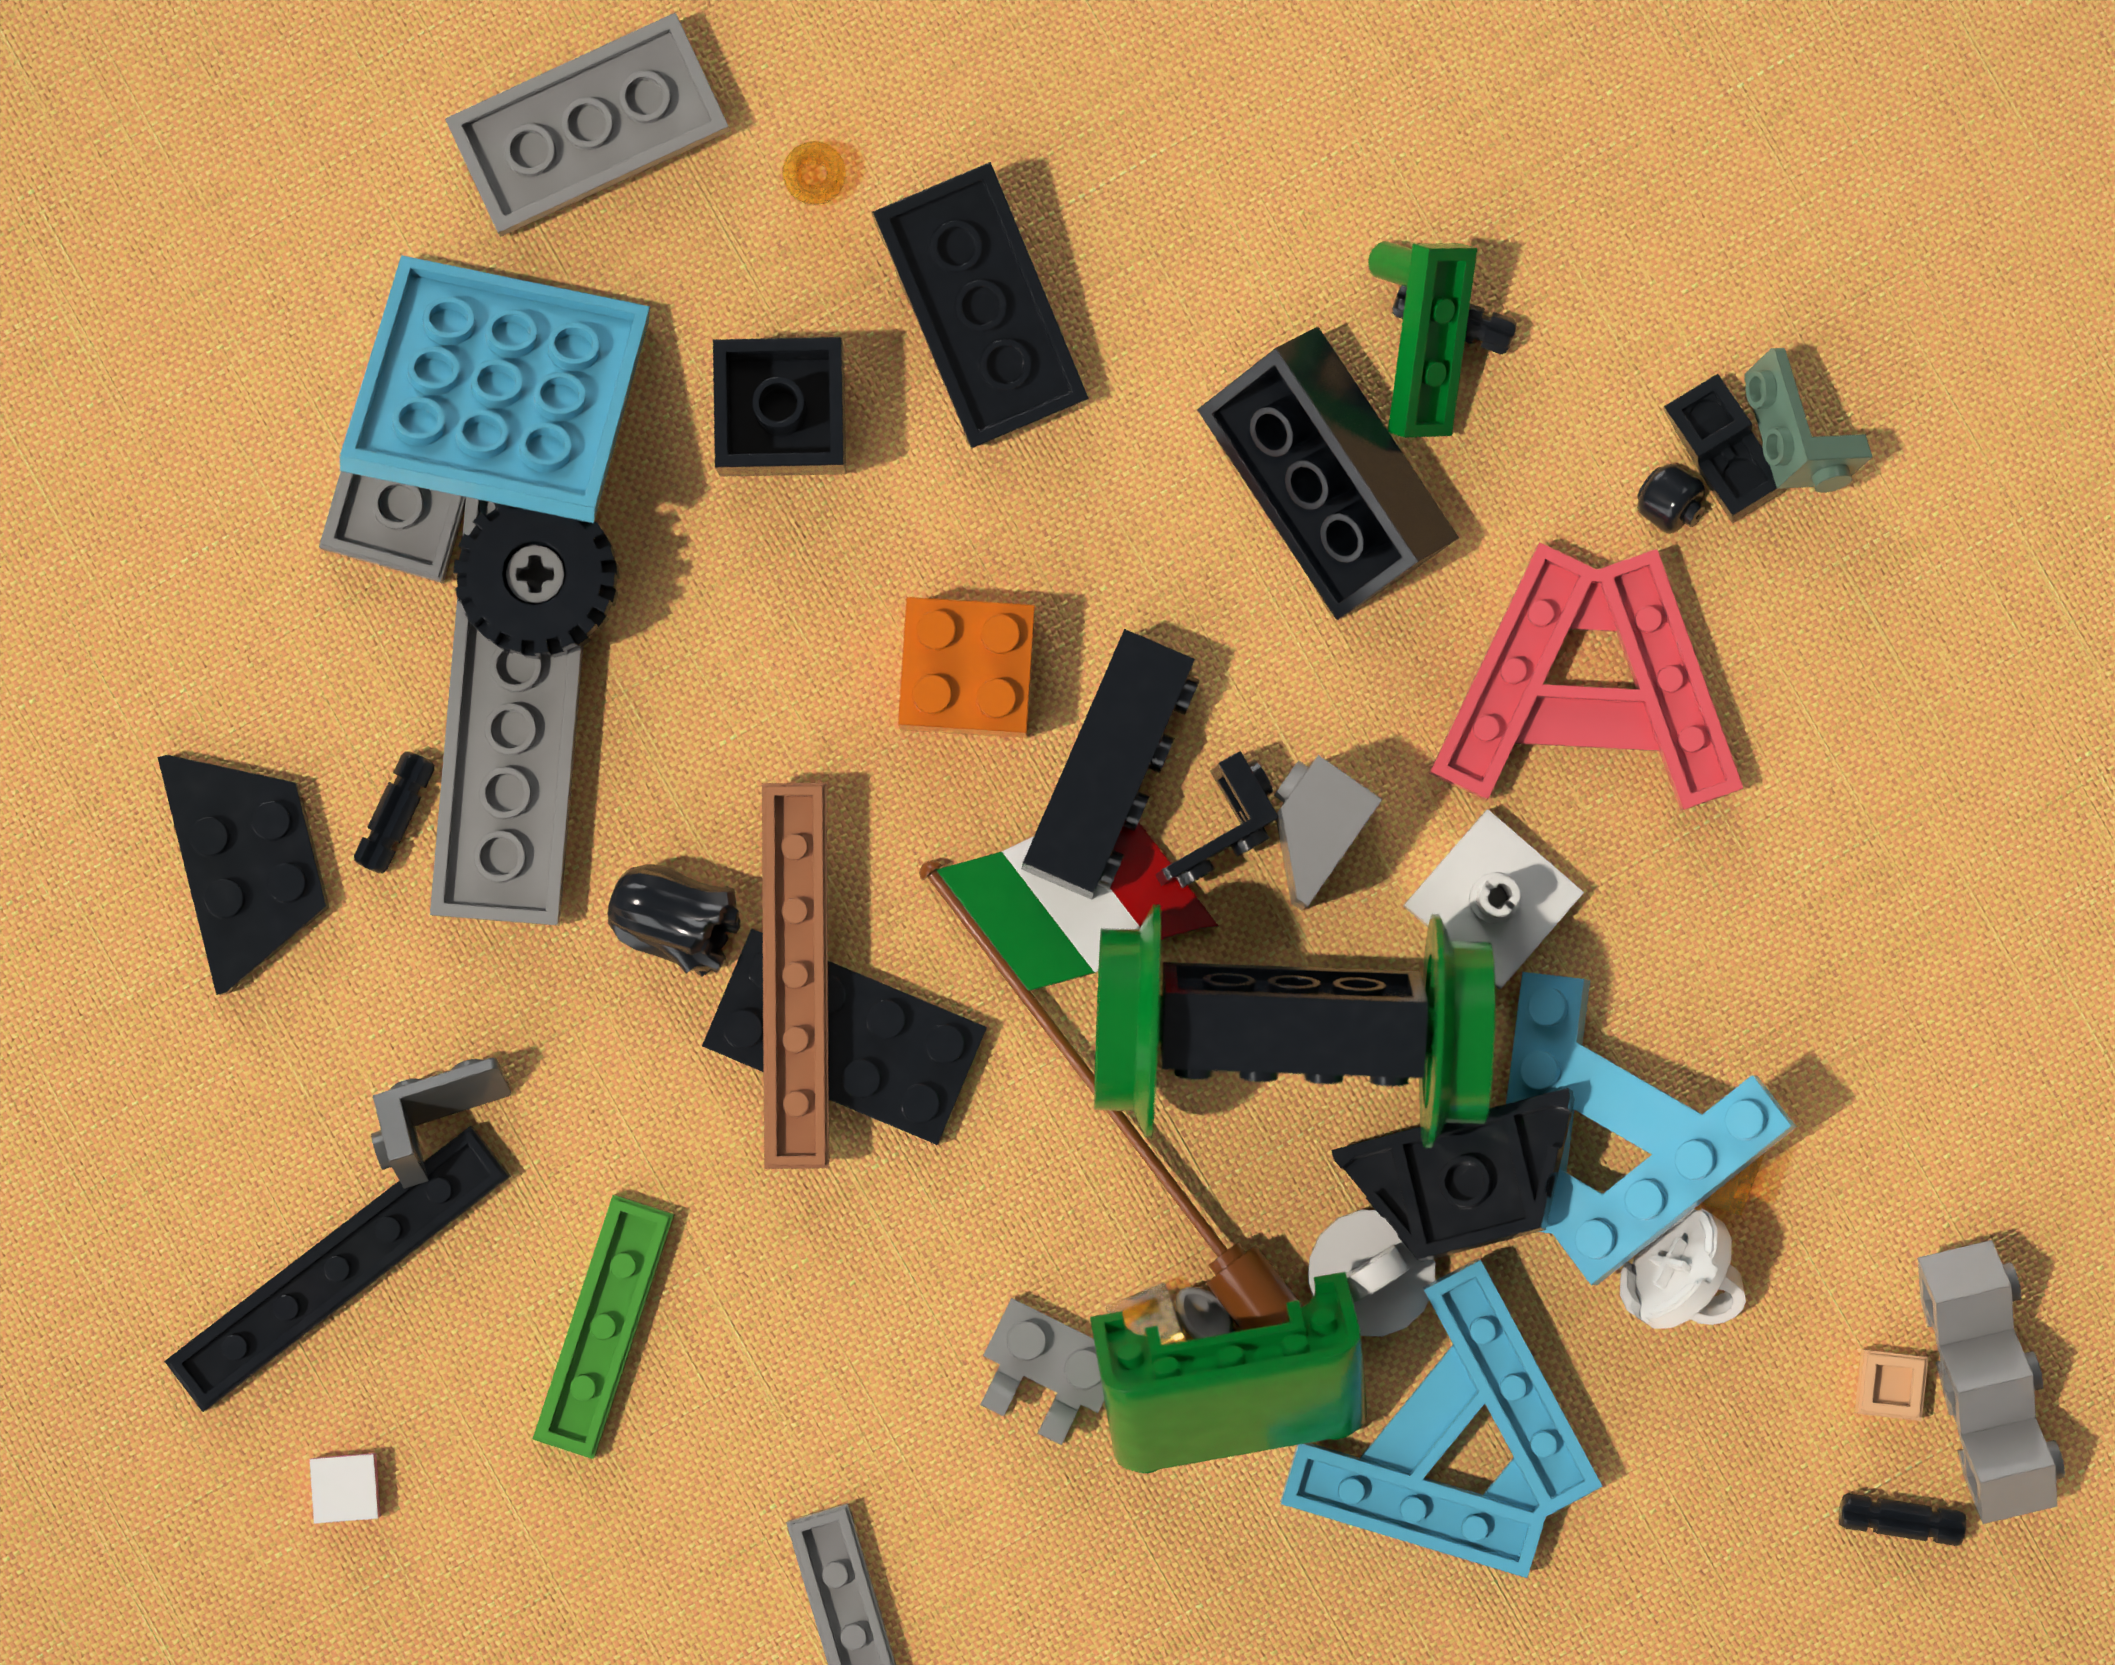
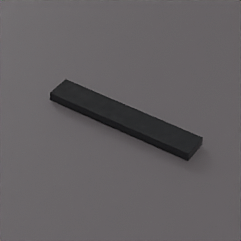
(336, 1270)

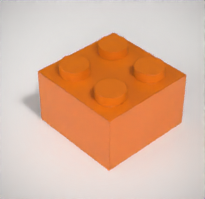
(966, 667)

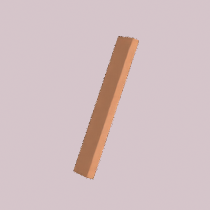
(795, 976)

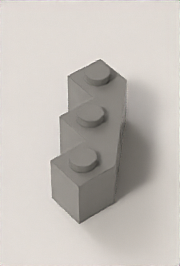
(1989, 1381)

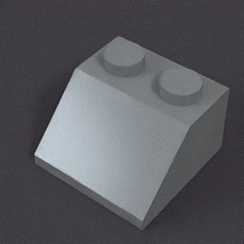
(1318, 824)

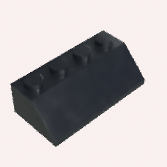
(1327, 472)

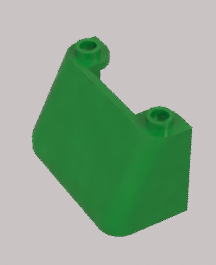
(1234, 1388)

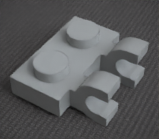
(1050, 1355)

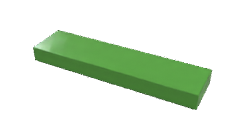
(603, 1326)

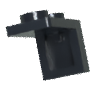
(1246, 792)

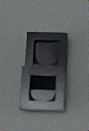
(1723, 447)

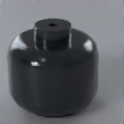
(1671, 498)

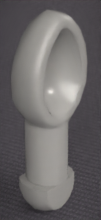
(1202, 1313)

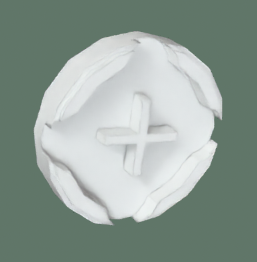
(1379, 1268)
(1681, 1273)

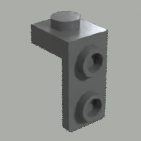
(425, 1100)

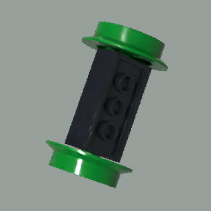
(1297, 1023)

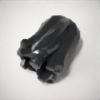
(673, 917)

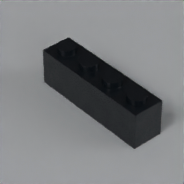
(1108, 765)

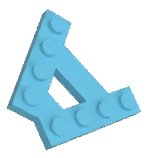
(1688, 1149)
(1388, 1483)

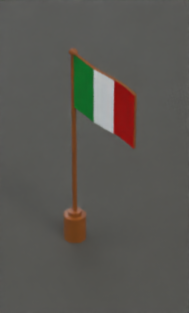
(1051, 936)

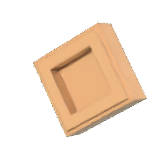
(1891, 1385)

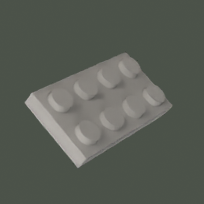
(587, 124)

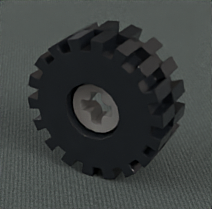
(566, 607)

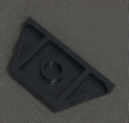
(244, 862)
(1473, 1183)

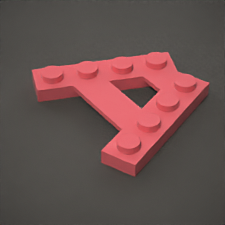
(1663, 714)

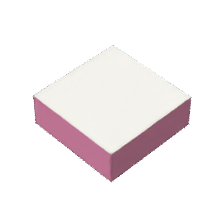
(345, 1488)

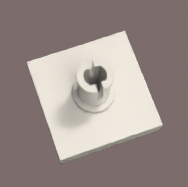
(1495, 893)

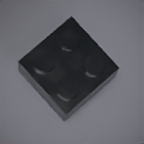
(779, 406)

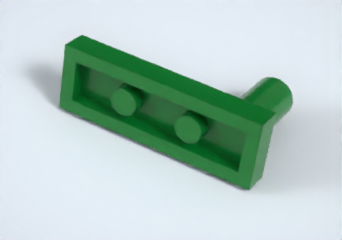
(1431, 331)

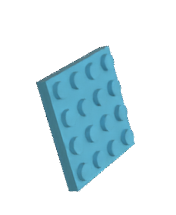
(495, 389)

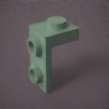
(1788, 446)

